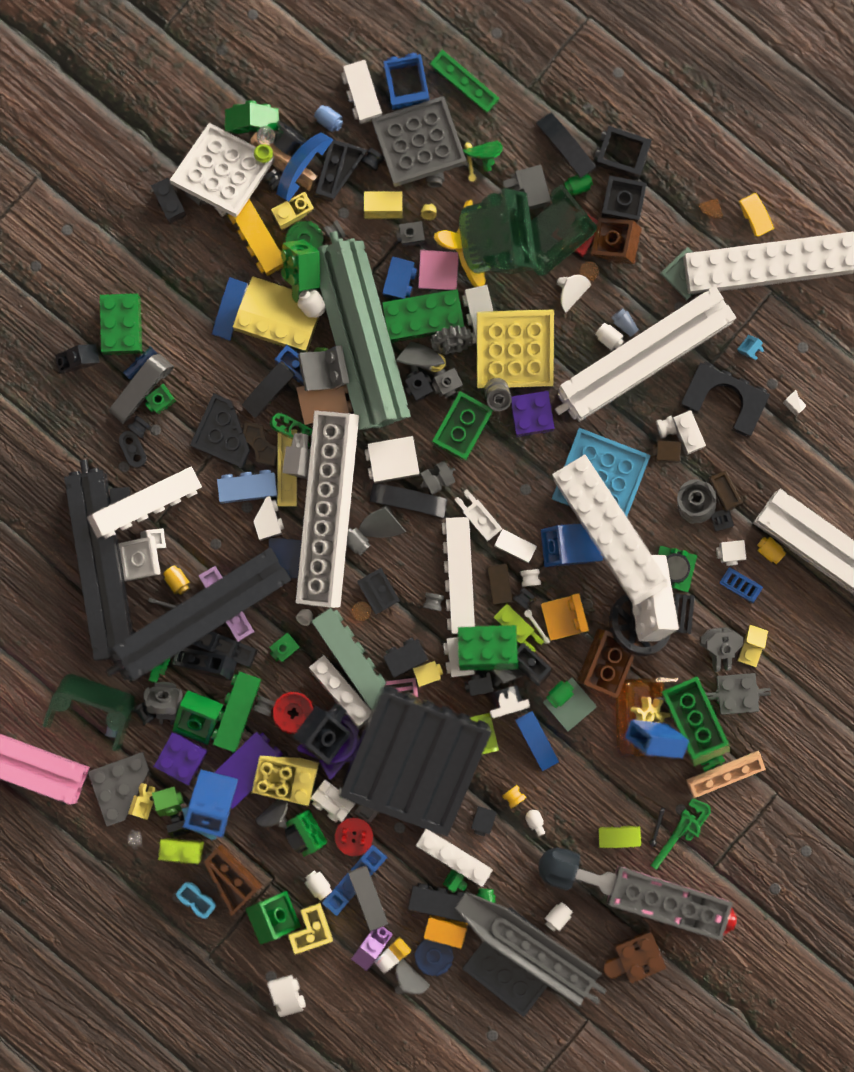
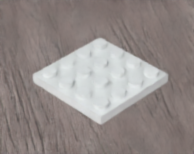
(221, 170)

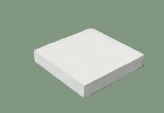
(139, 558)

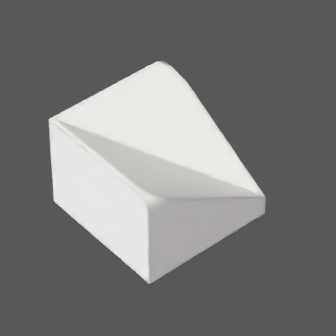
(794, 403)

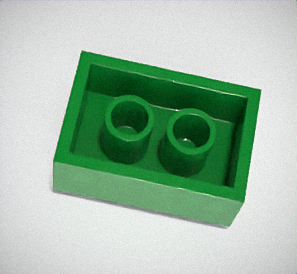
(120, 324)
(462, 426)
(487, 648)

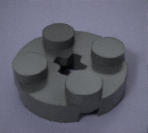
(155, 704)

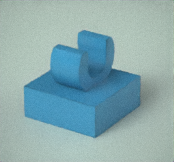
(750, 346)

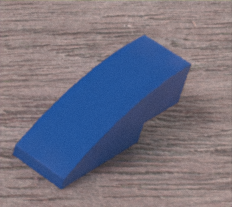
(229, 308)
(537, 740)

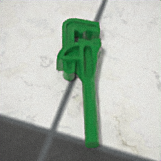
(686, 827)

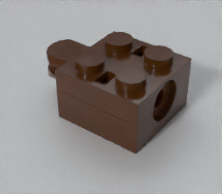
(635, 959)

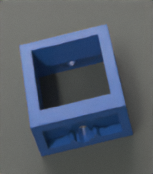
(410, 99)

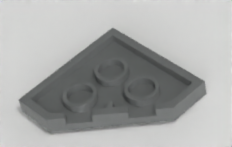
(117, 785)

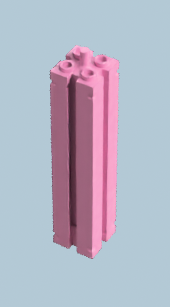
(41, 770)

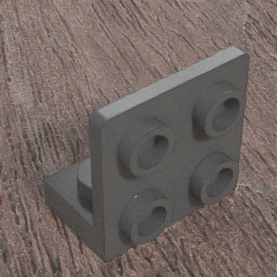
(323, 369)

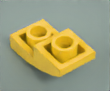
(756, 213)

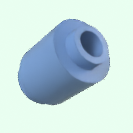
(328, 118)

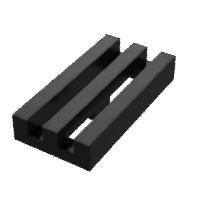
(690, 614)

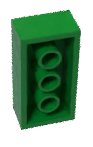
(422, 315)
(696, 721)

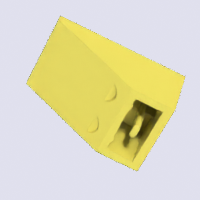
(286, 778)

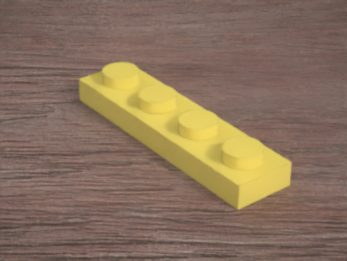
(286, 483)

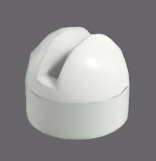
(304, 617)

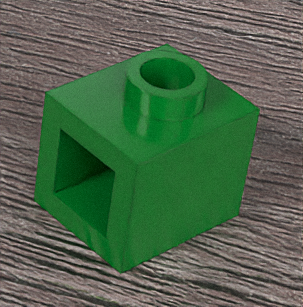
(284, 648)

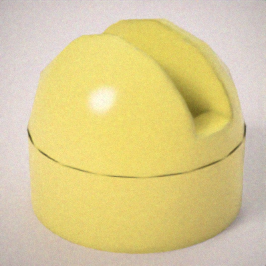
(428, 215)

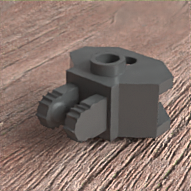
(721, 644)

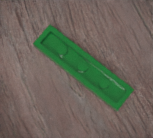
(464, 81)

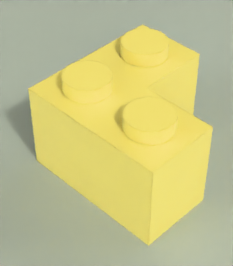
(315, 934)

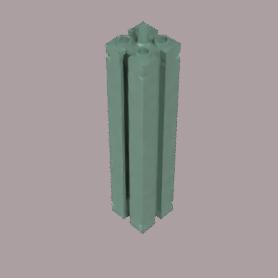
(362, 333)

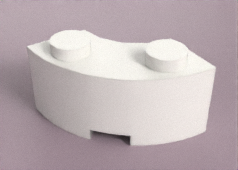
(286, 995)

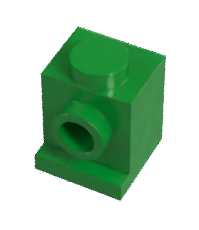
(167, 399)

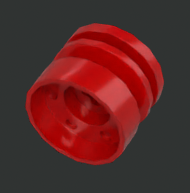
(285, 704)

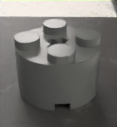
(702, 493)

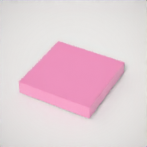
(438, 270)

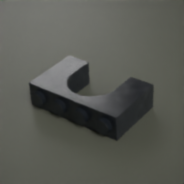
(751, 398)

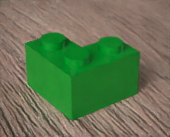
(250, 117)

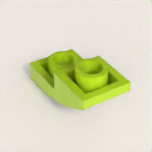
(619, 837)

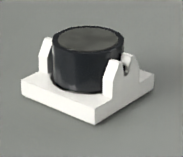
(507, 701)

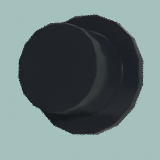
(288, 139)

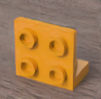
(564, 617)

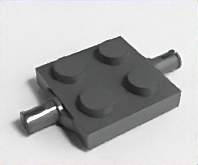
(738, 694)

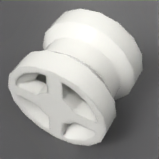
(666, 427)
(530, 578)

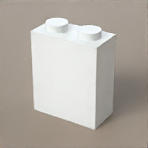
(392, 459)

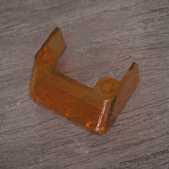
(630, 697)

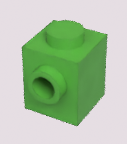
(167, 801)

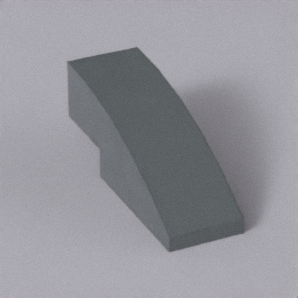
(368, 898)

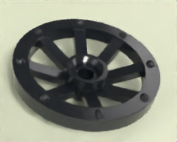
(616, 629)

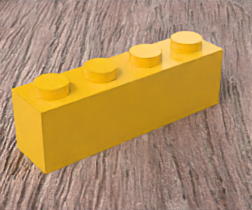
(258, 238)

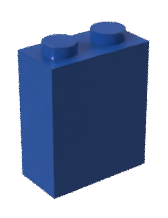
(656, 738)

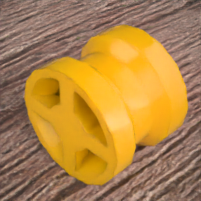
(514, 796)

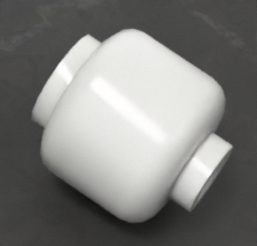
(311, 303)

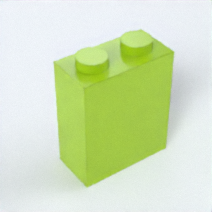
(181, 850)

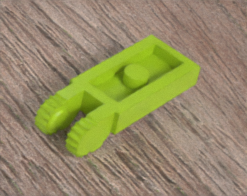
(508, 616)

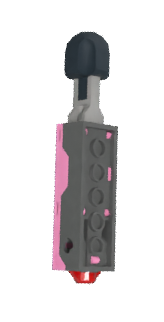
(644, 895)

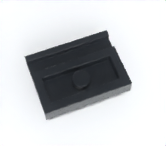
(378, 591)

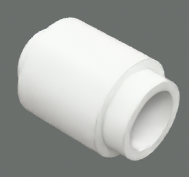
(609, 336)
(318, 885)
(558, 917)

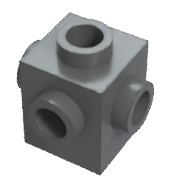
(450, 378)

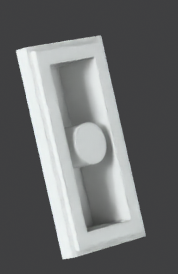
(515, 546)

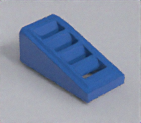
(751, 583)

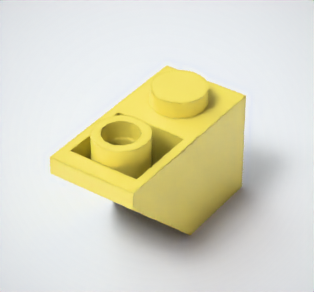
(292, 211)

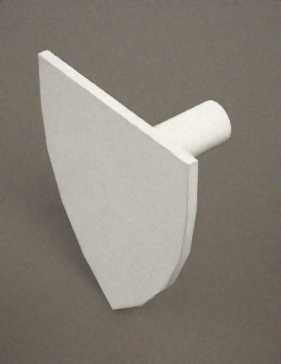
(572, 289)

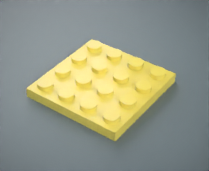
(515, 347)

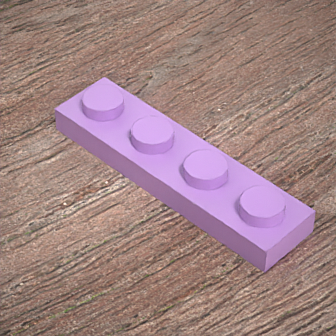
(238, 624)

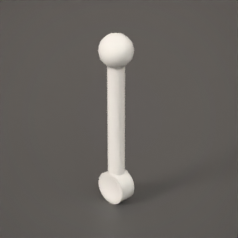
(528, 613)

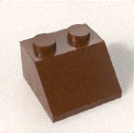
(616, 240)

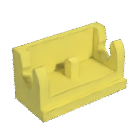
(383, 205)

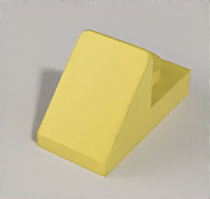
(752, 646)

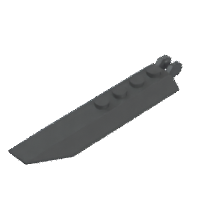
(530, 948)

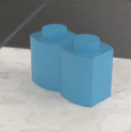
(192, 896)

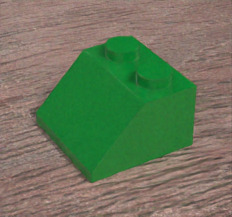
(197, 717)
(273, 917)

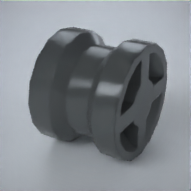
(334, 227)
(433, 601)
(264, 706)

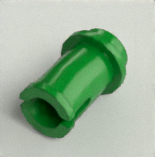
(713, 763)

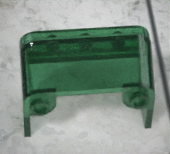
(114, 701)

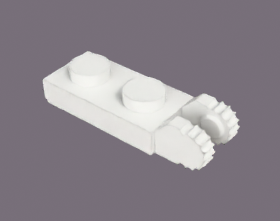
(479, 517)

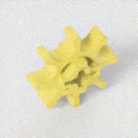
(650, 712)

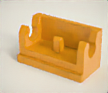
(445, 930)

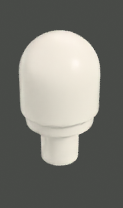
(535, 821)

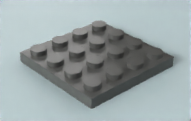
(419, 141)

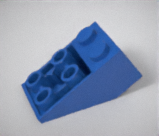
(211, 803)

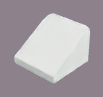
(158, 535)

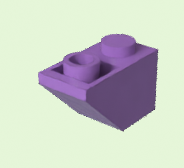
(371, 947)

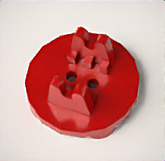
(363, 836)

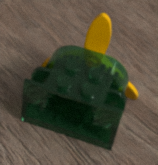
(493, 236)

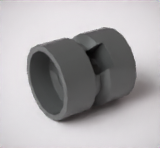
(497, 394)

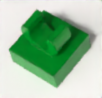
(455, 880)

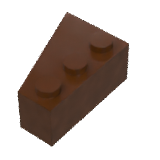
(232, 878)

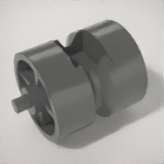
(438, 477)

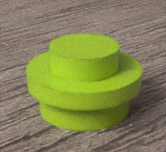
(263, 153)

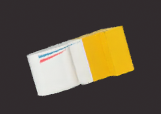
(392, 955)

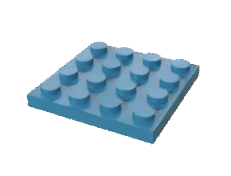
(615, 463)

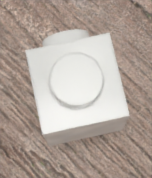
(731, 552)

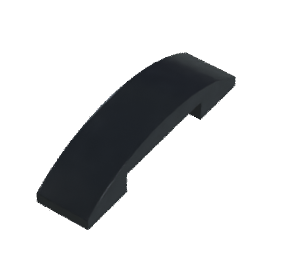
(408, 499)

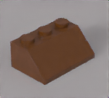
(605, 665)

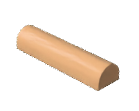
(725, 774)

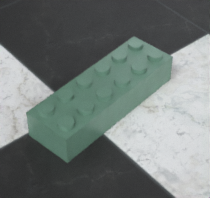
(350, 655)

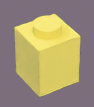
(428, 673)

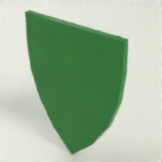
(486, 152)

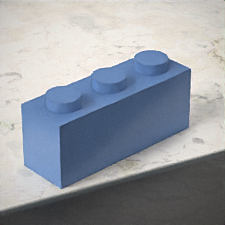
(247, 487)

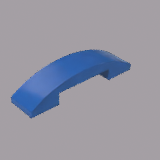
(298, 162)
(344, 890)

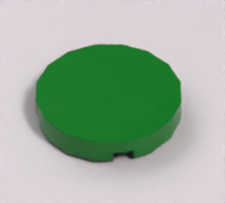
(305, 230)

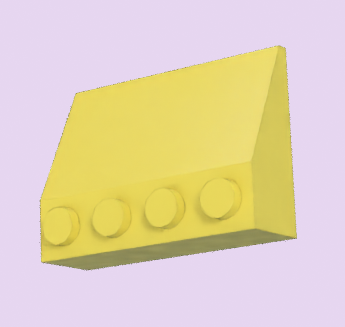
(274, 316)

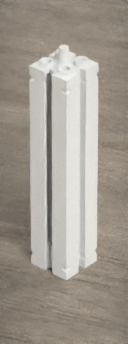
(645, 355)
(809, 537)

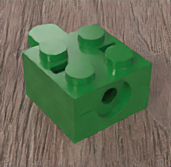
(300, 266)

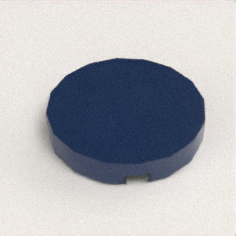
(433, 957)

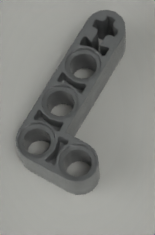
(140, 386)

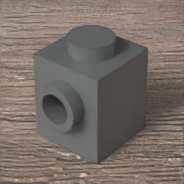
(410, 234)

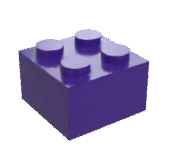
(532, 414)
(181, 758)

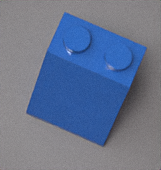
(568, 546)

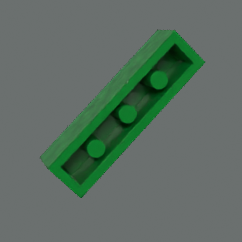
(237, 711)

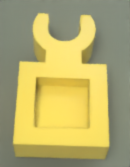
(141, 804)

